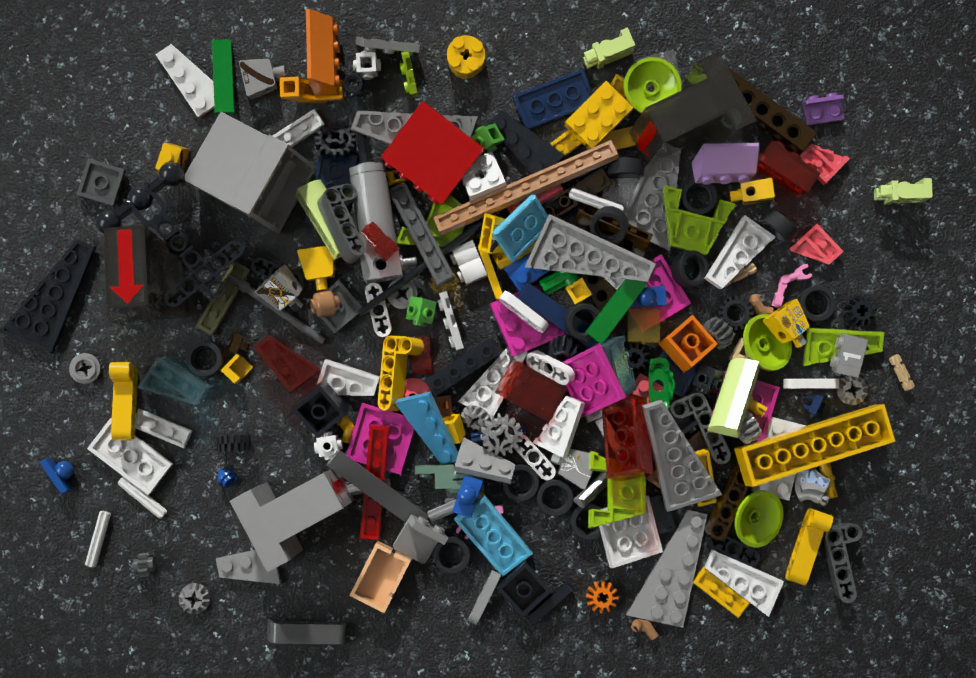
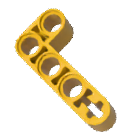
(394, 369)
(124, 400)
(807, 545)

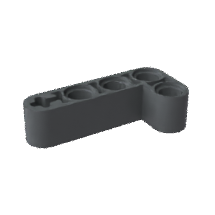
(349, 245)
(696, 413)
(843, 562)
(305, 632)

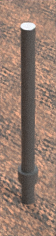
(245, 287)

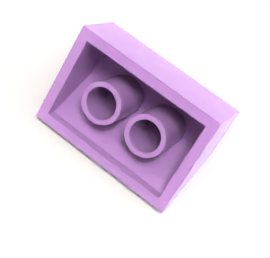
(725, 163)

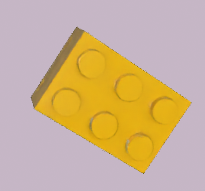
(598, 116)

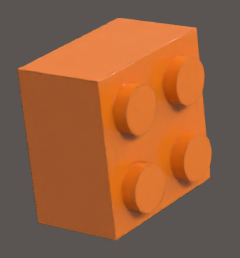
(688, 343)

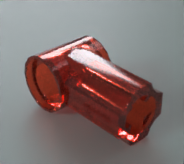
(382, 244)
(423, 363)

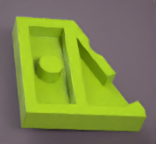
(406, 68)

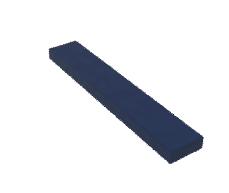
(551, 311)

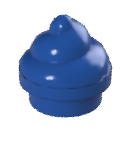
(226, 477)

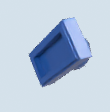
(650, 297)
(58, 473)
(467, 496)

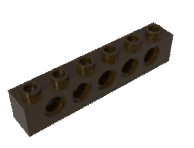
(772, 110)

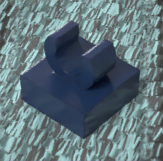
(818, 405)

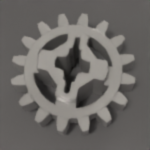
(509, 437)

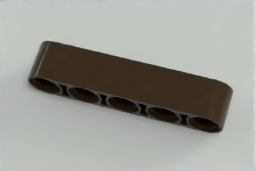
(724, 502)

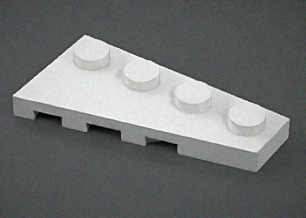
(189, 79)
(742, 246)
(483, 390)
(747, 581)

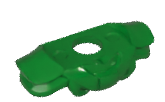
(660, 370)

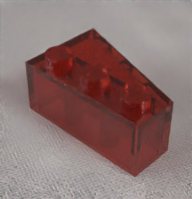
(286, 365)

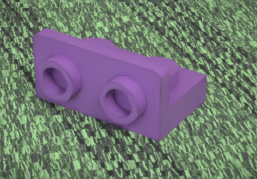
(823, 110)

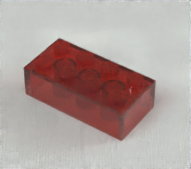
(627, 439)

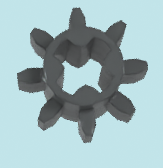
(144, 565)

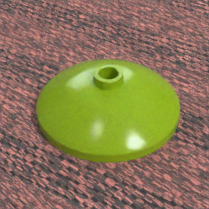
(654, 73)
(764, 346)
(759, 518)

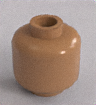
(324, 304)

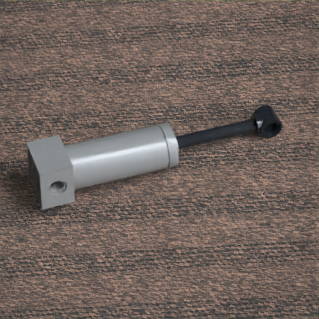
(372, 200)

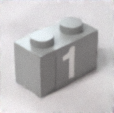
(848, 355)

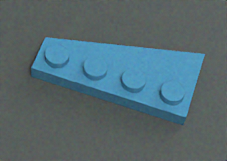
(428, 423)

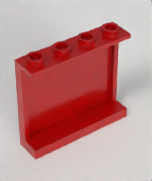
(432, 153)

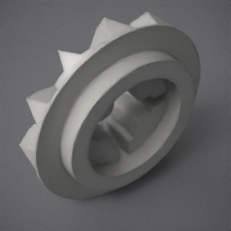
(402, 303)
(77, 363)
(848, 397)
(472, 412)
(201, 593)

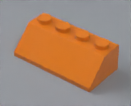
(322, 53)

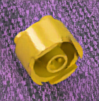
(474, 63)

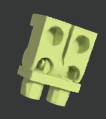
(609, 50)
(904, 192)

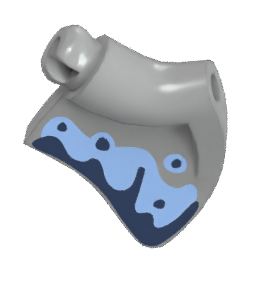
(812, 486)

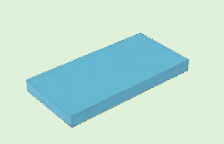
(494, 537)

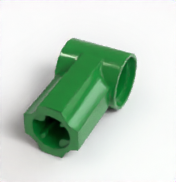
(557, 281)

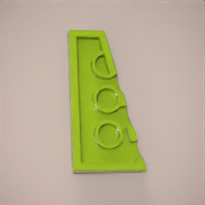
(821, 343)

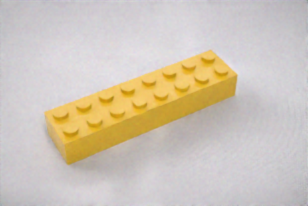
(814, 445)

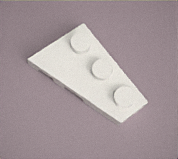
(560, 431)

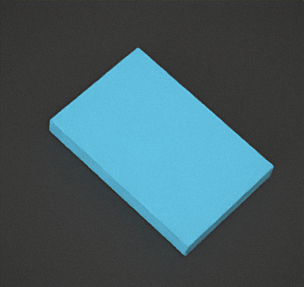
(521, 228)

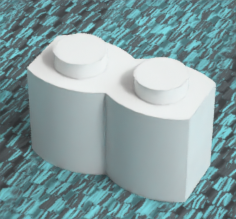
(468, 262)

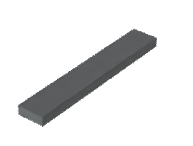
(421, 234)
(374, 487)

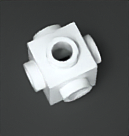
(367, 58)
(335, 442)

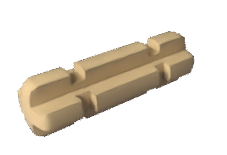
(749, 269)
(901, 372)

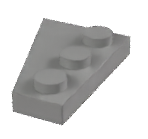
(388, 47)

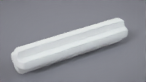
(591, 200)
(142, 497)
(97, 539)

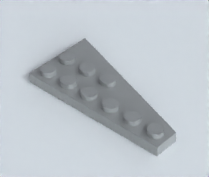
(386, 126)
(647, 204)
(577, 251)
(678, 467)
(670, 582)

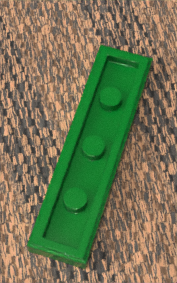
(222, 76)
(615, 309)

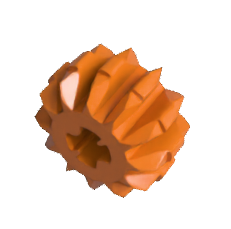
(598, 602)

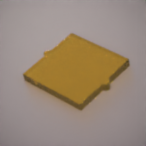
(643, 325)

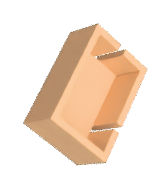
(380, 577)

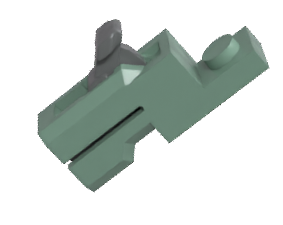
(445, 478)

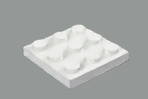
(631, 538)

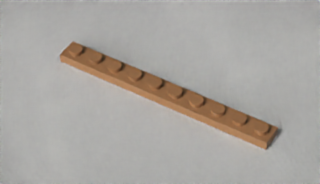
(525, 187)

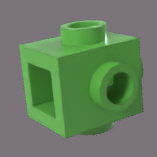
(488, 137)
(421, 311)

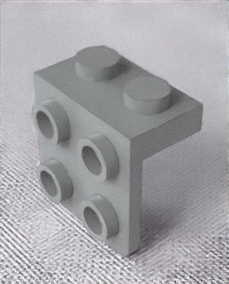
(419, 538)

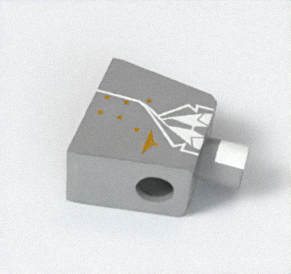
(574, 467)

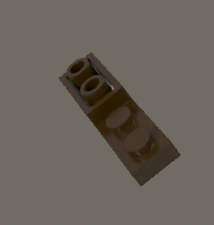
(563, 203)

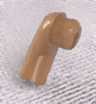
(758, 307)
(644, 626)

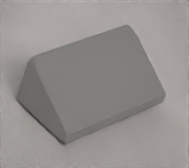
(591, 490)

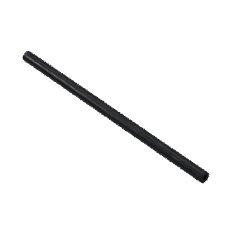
(422, 267)

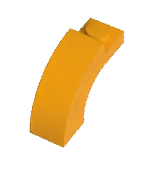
(300, 91)

